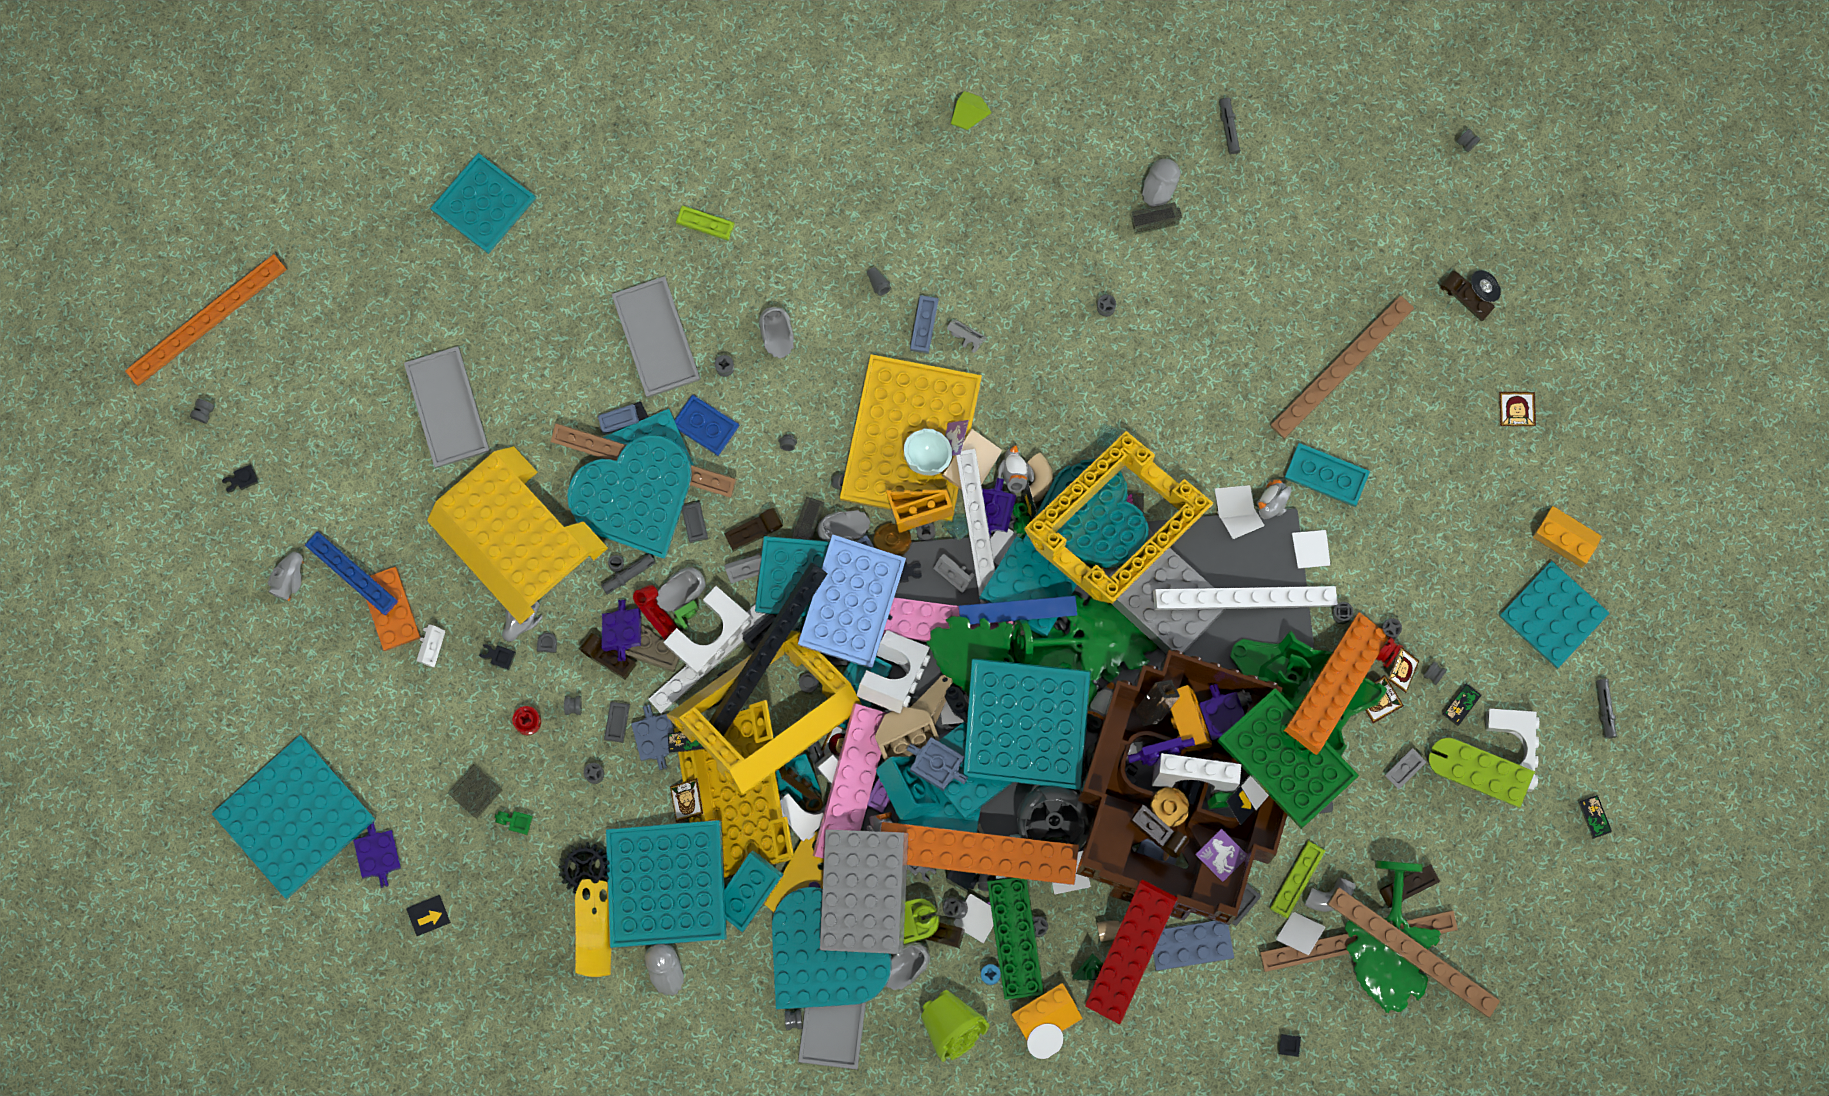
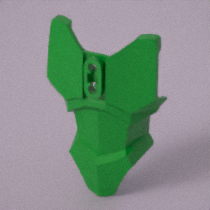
(1295, 669)

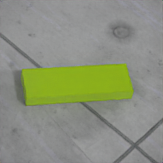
(705, 223)

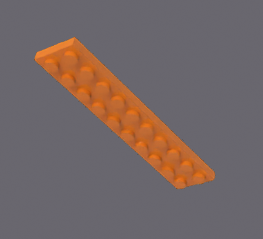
(1336, 683)
(989, 854)

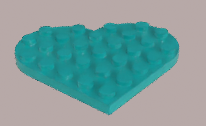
(634, 496)
(1106, 527)
(815, 976)

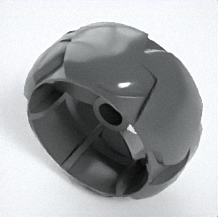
(1053, 797)

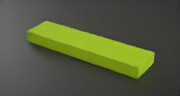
(1297, 879)

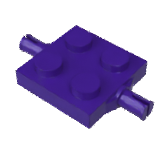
(998, 507)
(621, 630)
(1221, 712)
(1150, 754)
(377, 854)

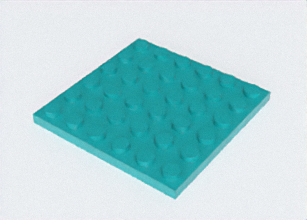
(1027, 723)
(293, 817)
(666, 884)

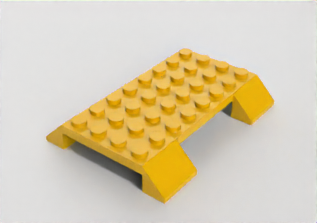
(509, 533)
(750, 819)

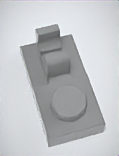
(960, 330)
(743, 568)
(952, 573)
(1405, 768)

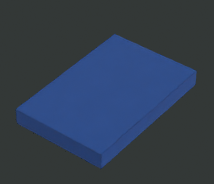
(705, 425)

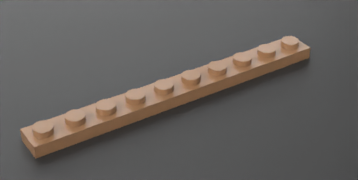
(1342, 367)
(611, 449)
(1337, 944)
(1413, 952)

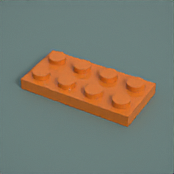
(399, 624)

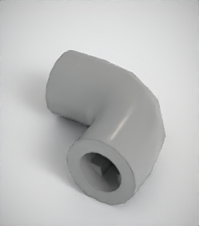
(1318, 900)

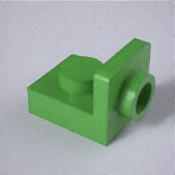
(687, 611)

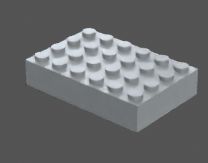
(1165, 628)
(864, 891)

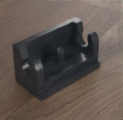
(754, 636)

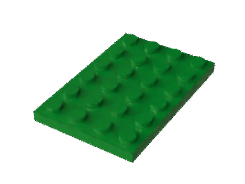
(1282, 765)

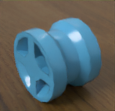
(990, 978)

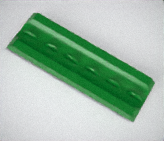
(1015, 938)

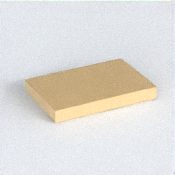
(986, 454)

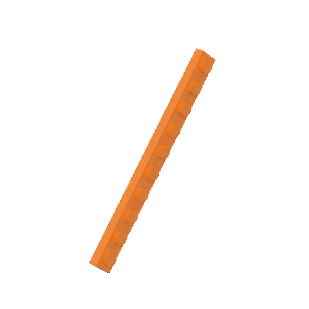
(205, 320)

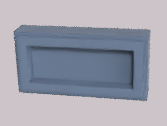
(618, 419)

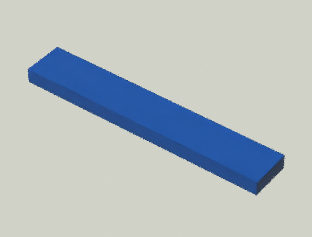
(351, 573)
(1020, 609)

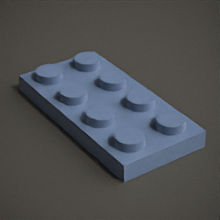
(1193, 945)

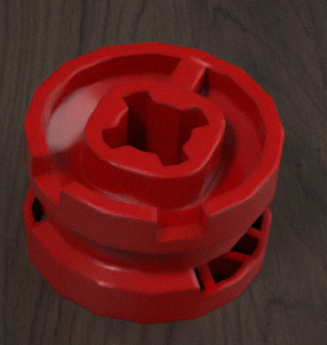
(1387, 650)
(526, 720)

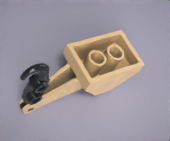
(918, 722)

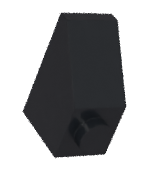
(962, 880)

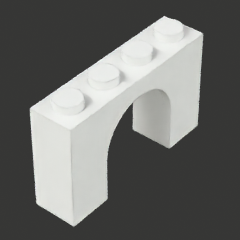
(702, 656)
(895, 692)
(1522, 725)
(1173, 768)
(801, 821)

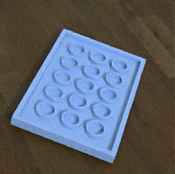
(852, 601)

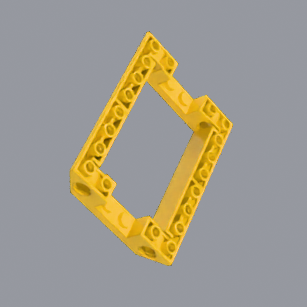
(1135, 456)
(749, 772)

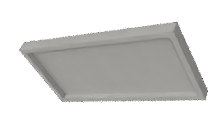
(655, 337)
(446, 407)
(832, 1035)

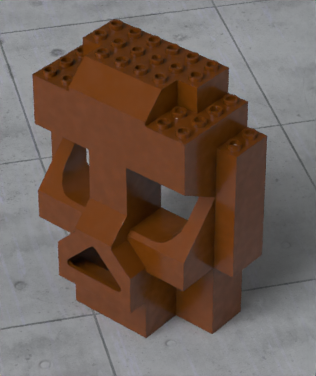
(1115, 799)

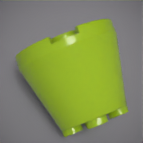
(952, 1025)

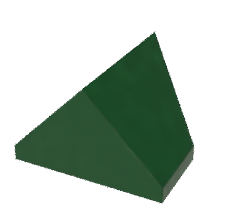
(1089, 969)

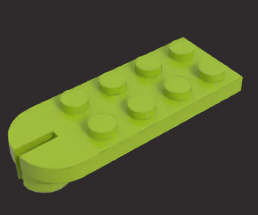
(1481, 771)
(914, 927)

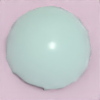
(927, 452)

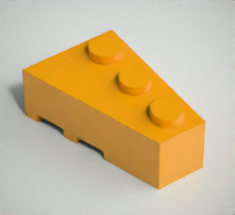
(919, 508)

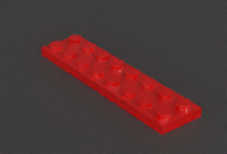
(1131, 951)

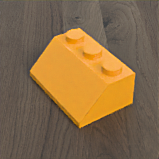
(1567, 537)
(1189, 720)
(1053, 1008)

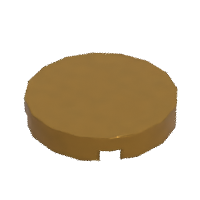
(890, 540)
(1170, 806)

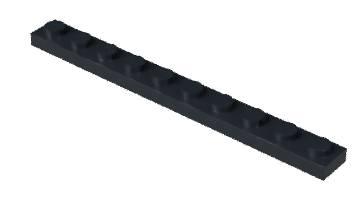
(767, 648)

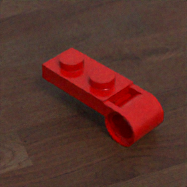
(646, 600)

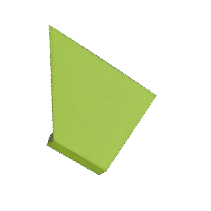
(969, 111)

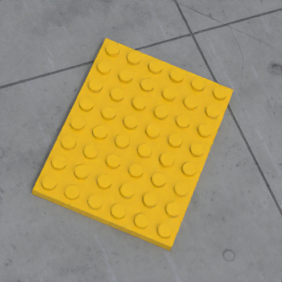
(893, 405)

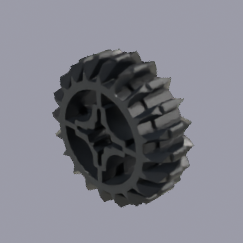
(590, 861)

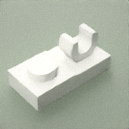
(431, 645)

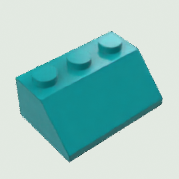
(804, 768)
(907, 791)

